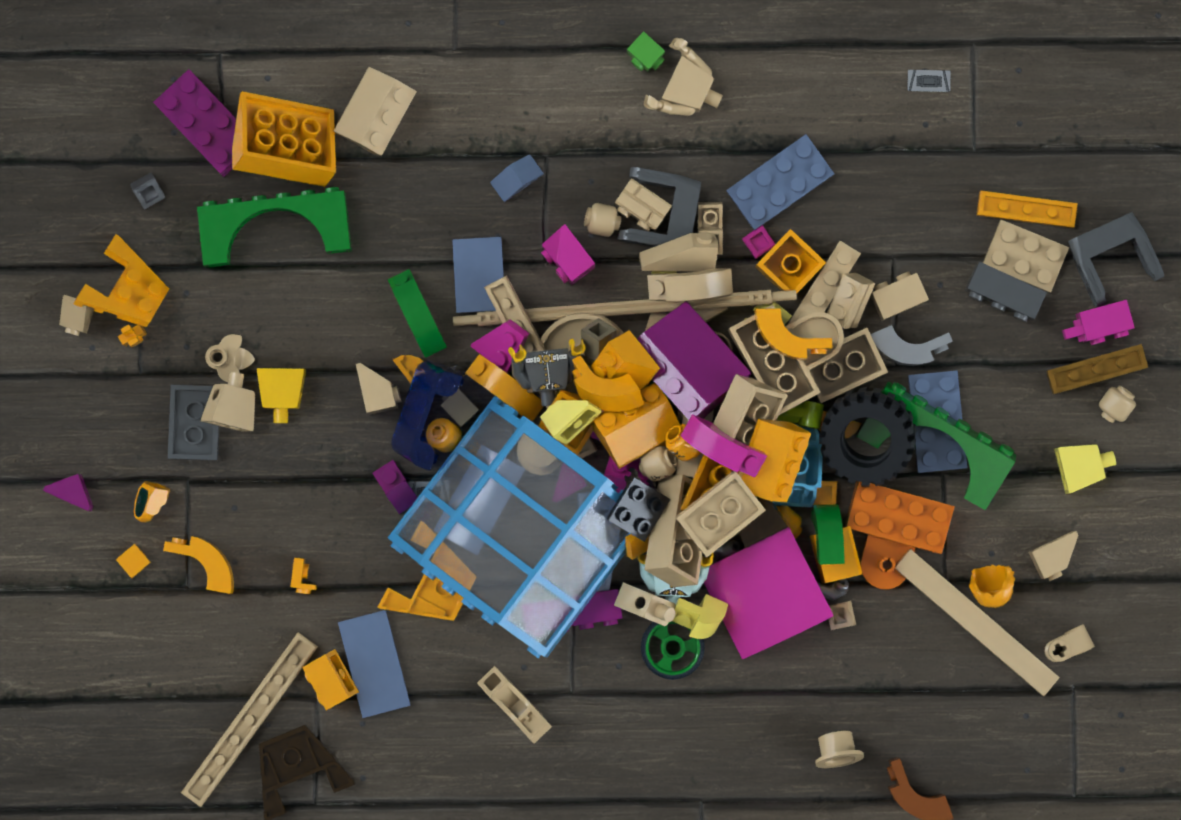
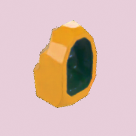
(150, 500)

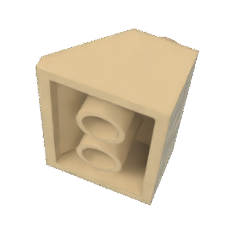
(375, 111)
(745, 404)

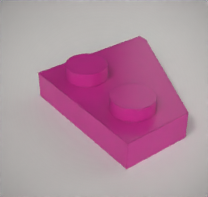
(496, 343)

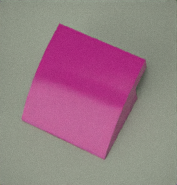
(767, 593)

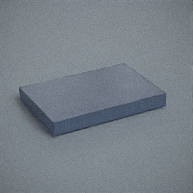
(476, 266)

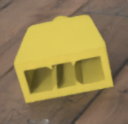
(1082, 465)

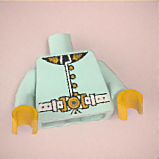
(673, 593)

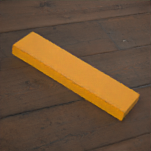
(1027, 209)

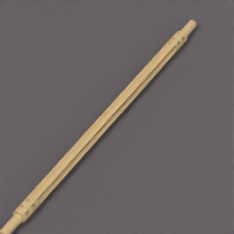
(632, 307)

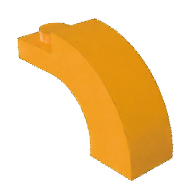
(781, 340)
(504, 387)
(607, 394)
(214, 561)

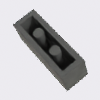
(1005, 292)

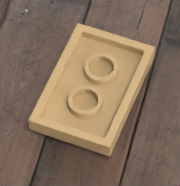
(1026, 255)
(720, 513)

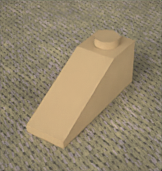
(687, 253)

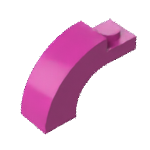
(721, 447)

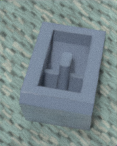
(516, 177)

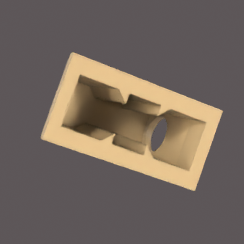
(231, 405)
(655, 607)

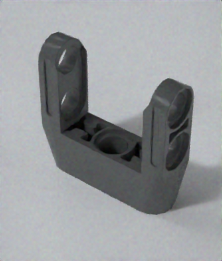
(682, 211)
(1106, 238)

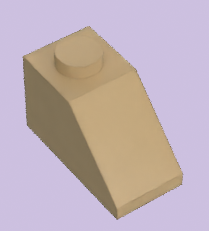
(75, 318)
(1054, 556)

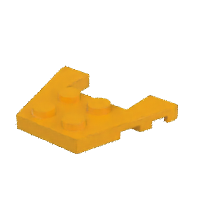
(134, 294)
(427, 600)

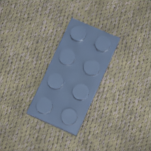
(780, 182)
(933, 447)

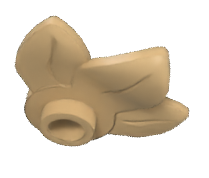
(233, 356)

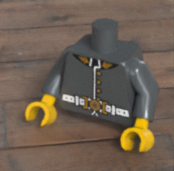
(545, 369)

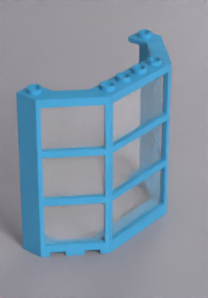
(515, 528)

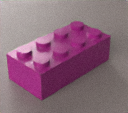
(200, 119)

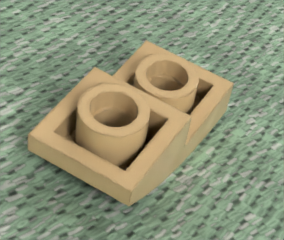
(710, 221)

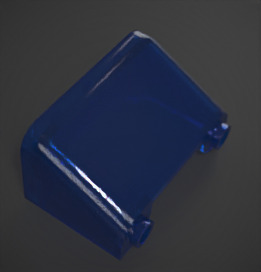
(407, 438)

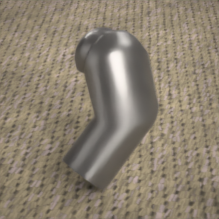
(725, 550)

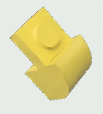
(701, 619)

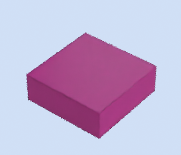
(758, 242)

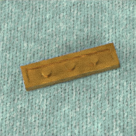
(1097, 369)

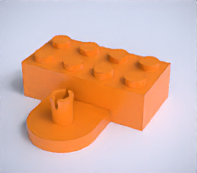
(893, 526)

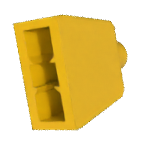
(281, 390)

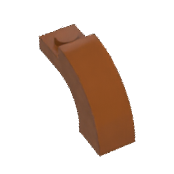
(917, 805)

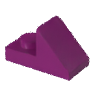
(395, 486)

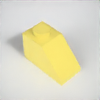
(568, 418)

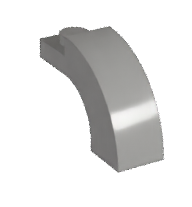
(905, 353)

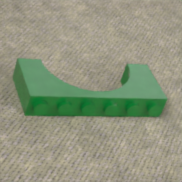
(222, 222)
(987, 459)

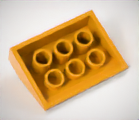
(284, 139)

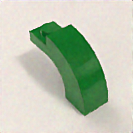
(828, 533)

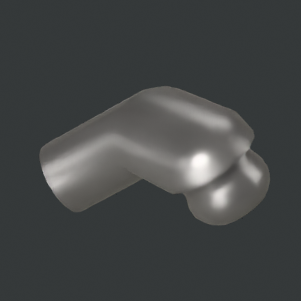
(835, 590)

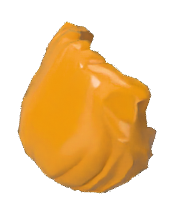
(992, 585)

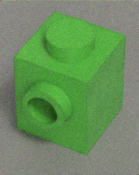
(646, 53)

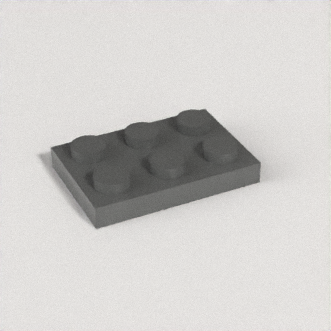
(187, 434)

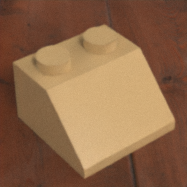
(377, 391)

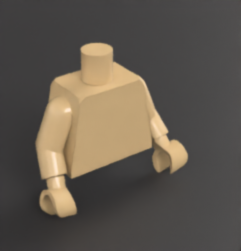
(688, 85)

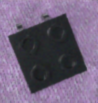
(638, 506)

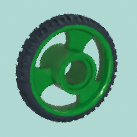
(663, 667)

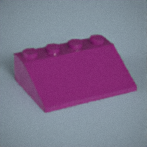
(692, 361)

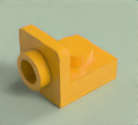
(300, 572)

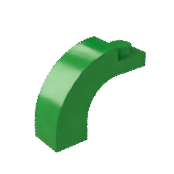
(417, 313)

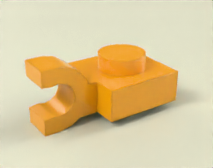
(132, 336)

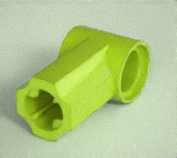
(805, 414)

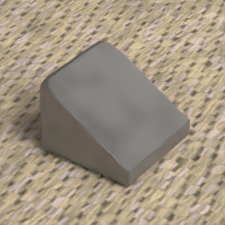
(147, 190)

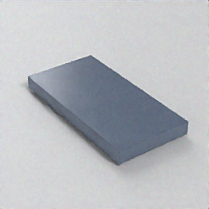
(374, 663)

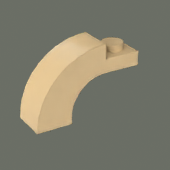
(690, 285)
(514, 704)

